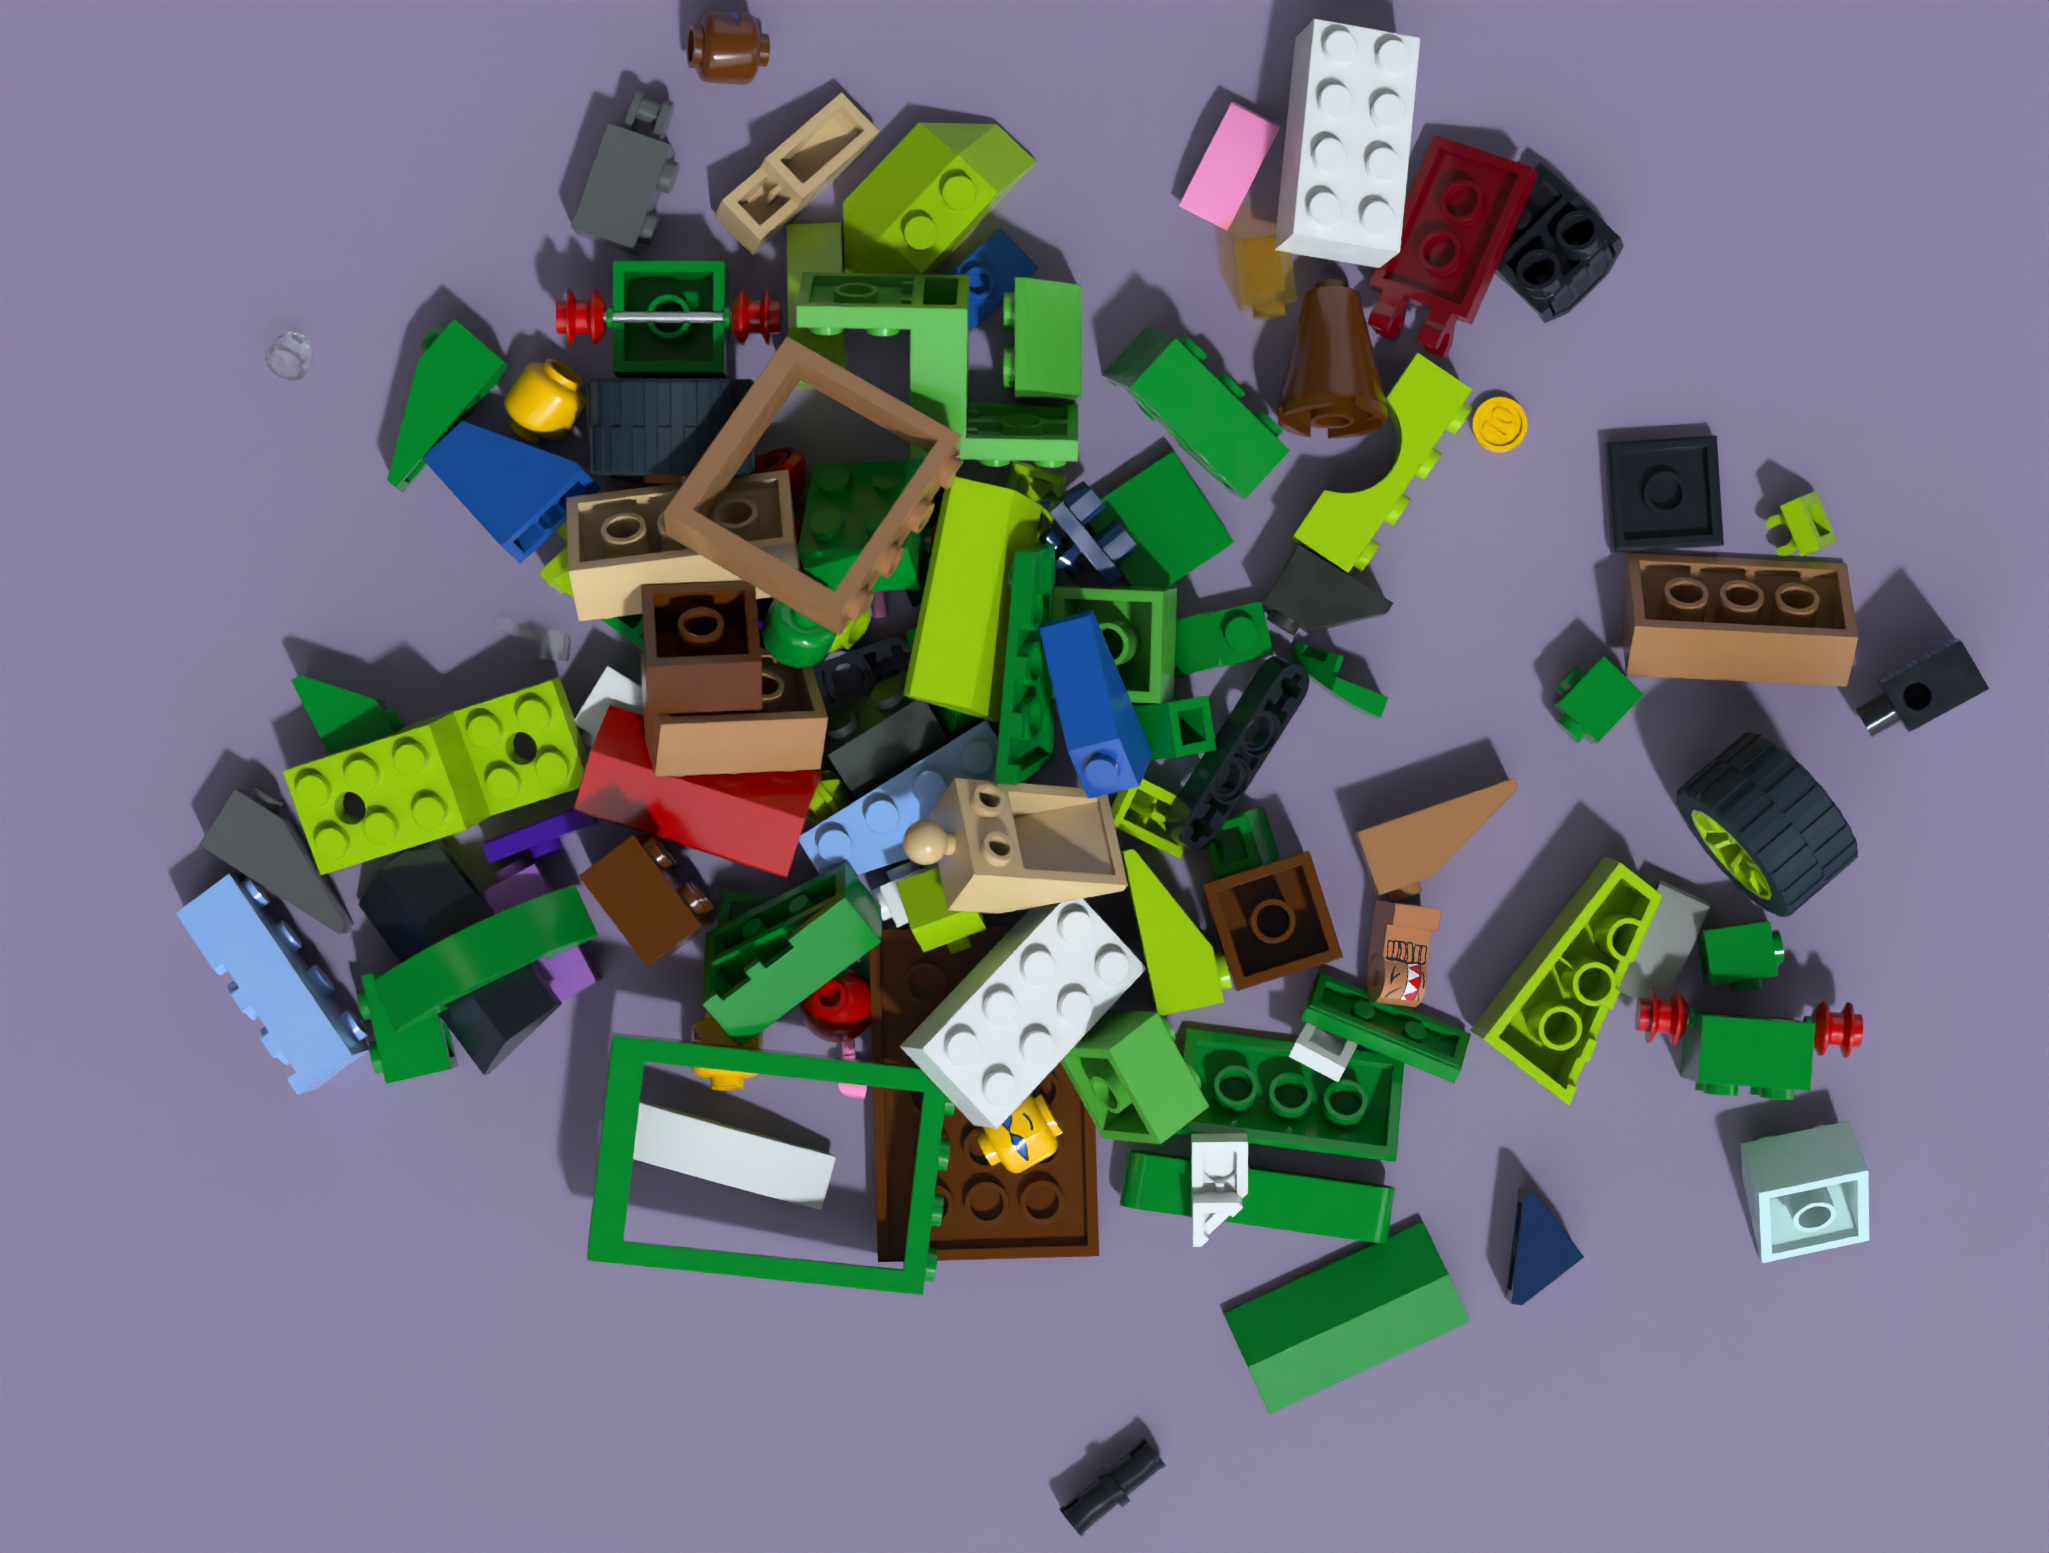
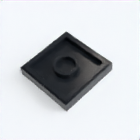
(1664, 494)

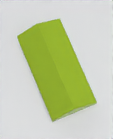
(967, 598)

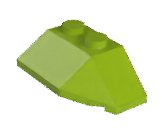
(929, 196)

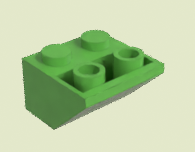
(1047, 340)

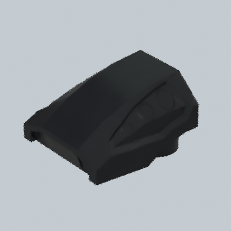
(1557, 249)

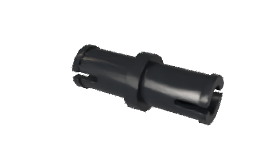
(1112, 1487)

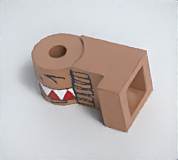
(1400, 952)

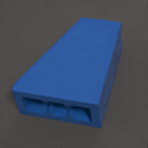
(508, 485)

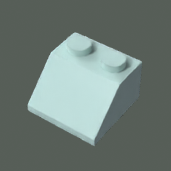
(1806, 1191)

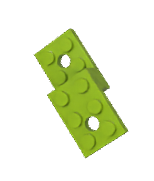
(438, 776)

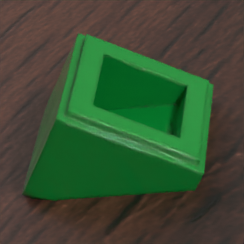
(1243, 843)

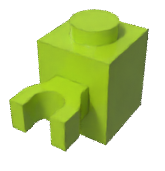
(929, 917)

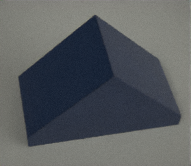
(1538, 1250)

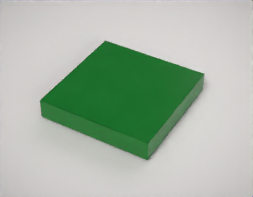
(1167, 522)

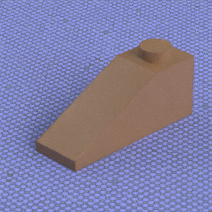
(1422, 841)

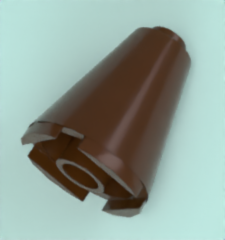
(1332, 368)

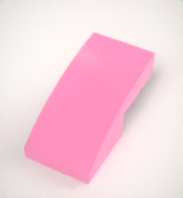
(1229, 165)

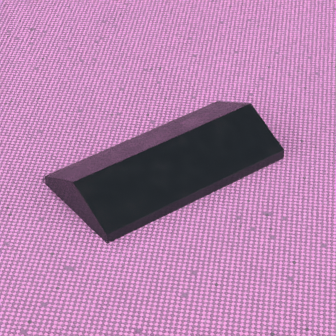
(430, 897)

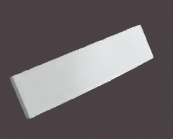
(732, 1156)

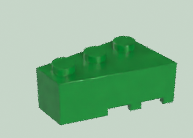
(1199, 409)
(786, 950)

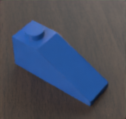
(1094, 707)

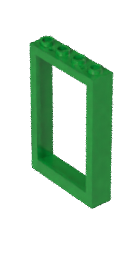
(617, 1149)

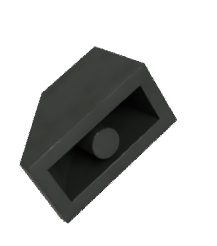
(1319, 596)

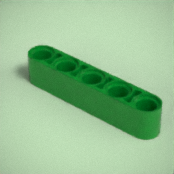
(1273, 1199)

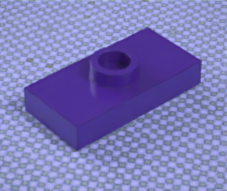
(538, 837)

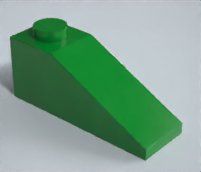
(445, 390)

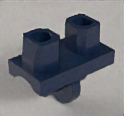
(1103, 551)

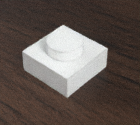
(1323, 1051)

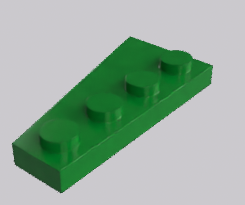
(1027, 704)

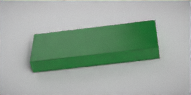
(1386, 1027)

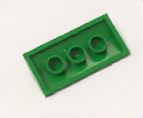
(1288, 1105)
(1346, 1317)

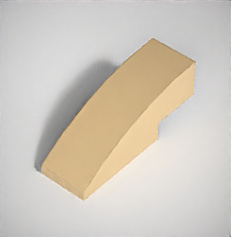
(796, 173)

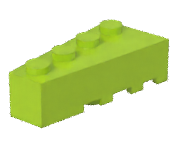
(1570, 979)

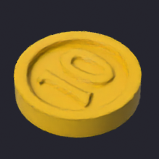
(1499, 424)

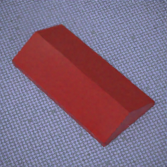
(731, 816)

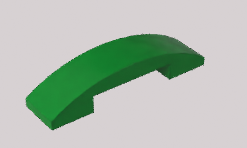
(484, 954)

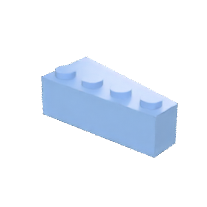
(873, 827)
(274, 981)

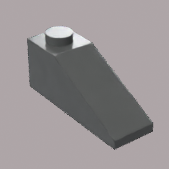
(271, 851)

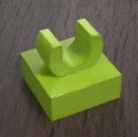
(1807, 524)

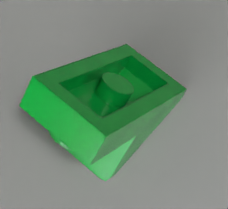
(1221, 639)

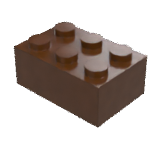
(648, 897)

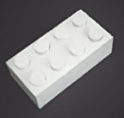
(1347, 143)
(1023, 1009)

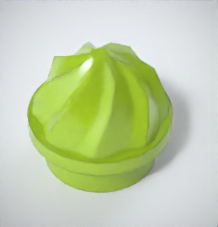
(829, 798)

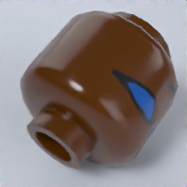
(727, 48)

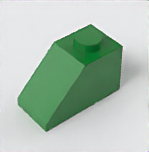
(345, 716)

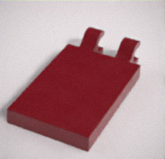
(1450, 240)

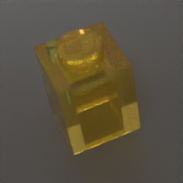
(1263, 277)

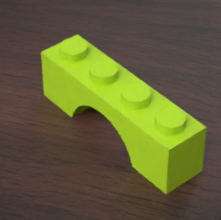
(1421, 408)

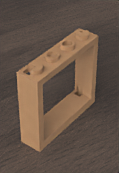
(794, 362)

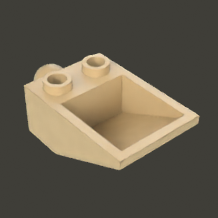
(1018, 845)

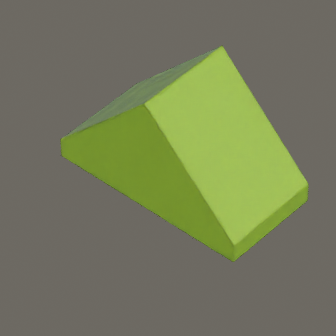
(1143, 815)

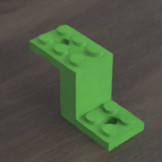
(938, 321)

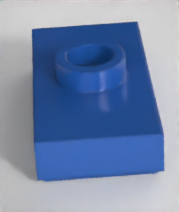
(992, 273)

